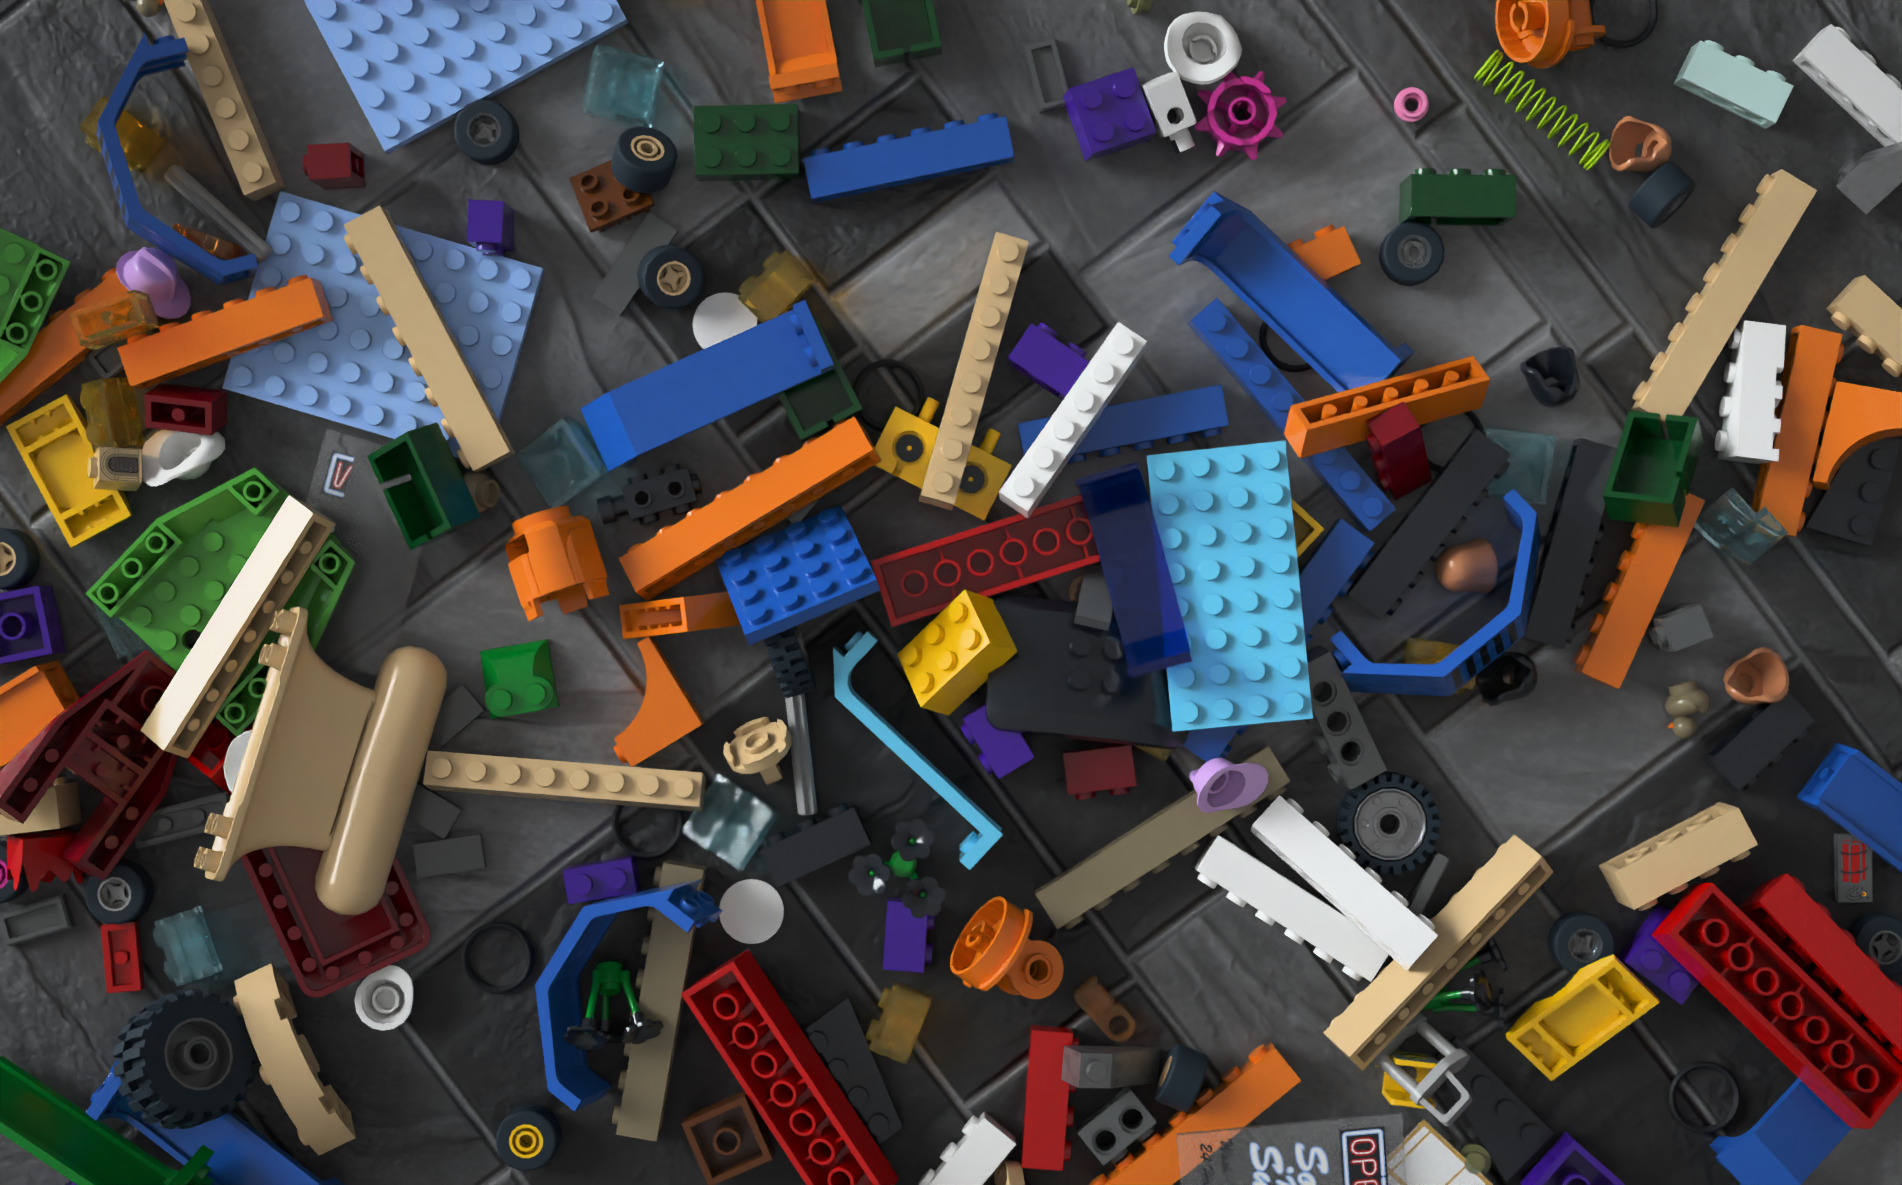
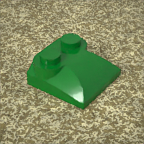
(519, 679)

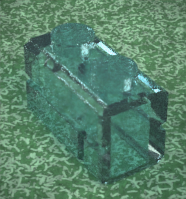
(187, 946)

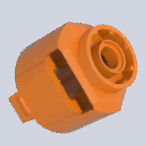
(554, 560)

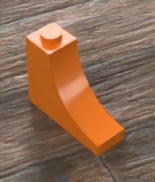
(1854, 420)
(677, 615)
(664, 714)

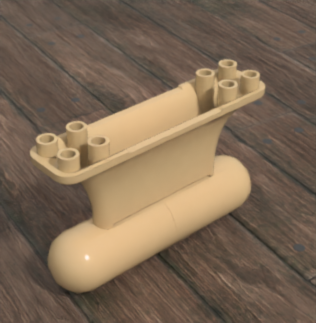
(330, 765)

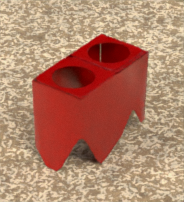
(40, 857)

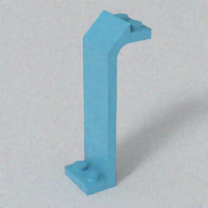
(974, 845)

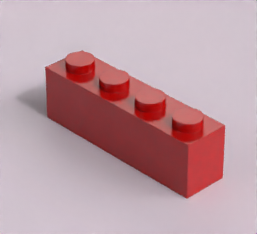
(1047, 1100)

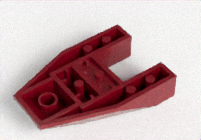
(105, 748)

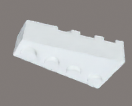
(1752, 393)

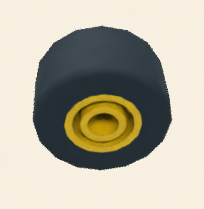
(537, 1129)

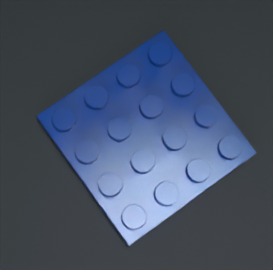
(796, 574)

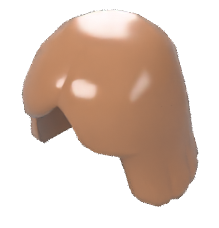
(1632, 132)
(1468, 567)
(1757, 678)

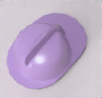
(155, 274)
(1228, 785)

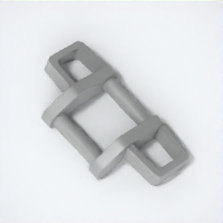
(1420, 1092)

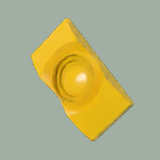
(57, 456)
(1581, 1016)

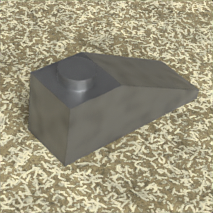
(1872, 176)
(1109, 1066)

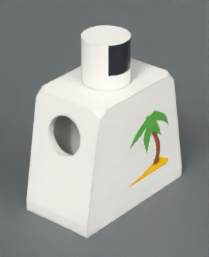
(1165, 94)

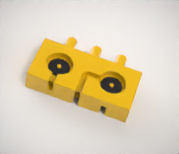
(907, 451)

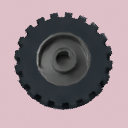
(184, 1059)

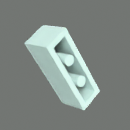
(1734, 83)

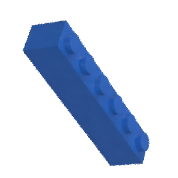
(909, 158)
(1145, 421)

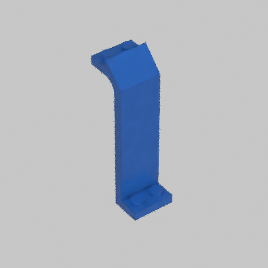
(1287, 295)
(707, 386)
(1860, 800)
(1784, 1142)
(240, 1150)

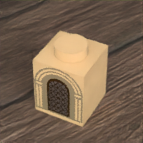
(116, 468)

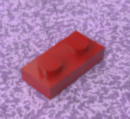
(122, 957)

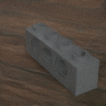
(1363, 760)

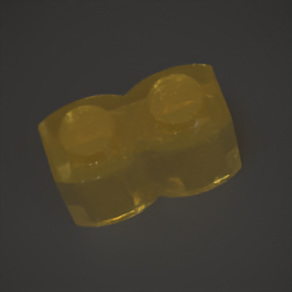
(776, 287)

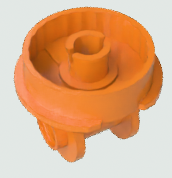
(1544, 29)
(998, 953)

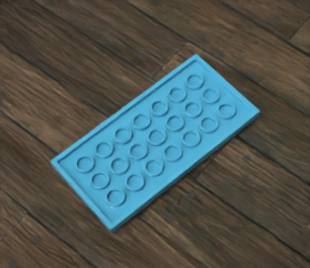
(1236, 583)

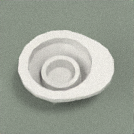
(385, 998)

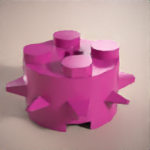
(1259, 110)

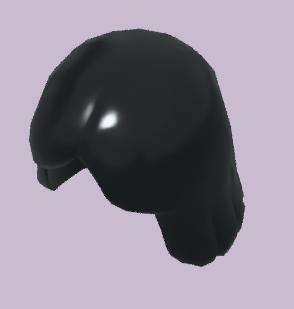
(1556, 363)
(1521, 673)

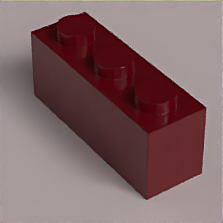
(1398, 451)

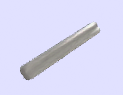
(217, 212)
(801, 755)

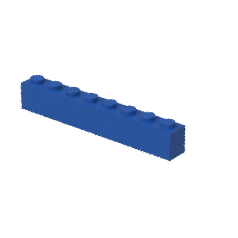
(1274, 397)
(1321, 580)

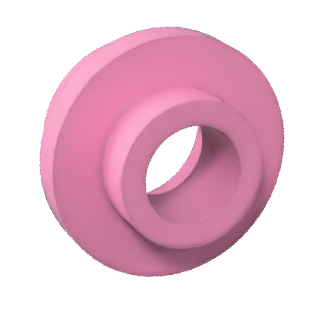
(1418, 97)

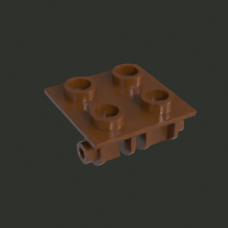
(605, 199)

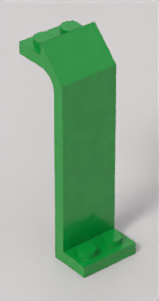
(79, 1145)

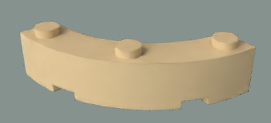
(289, 1061)

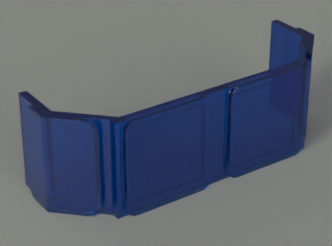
(1135, 570)

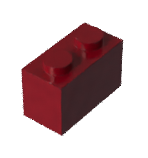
(335, 166)
(185, 409)
(1098, 770)

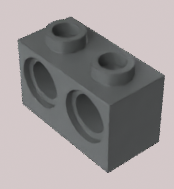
(1678, 628)
(1109, 1118)

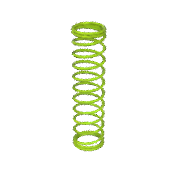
(1590, 157)

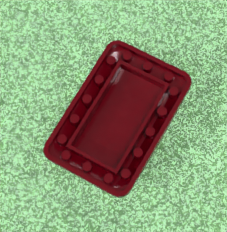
(323, 945)

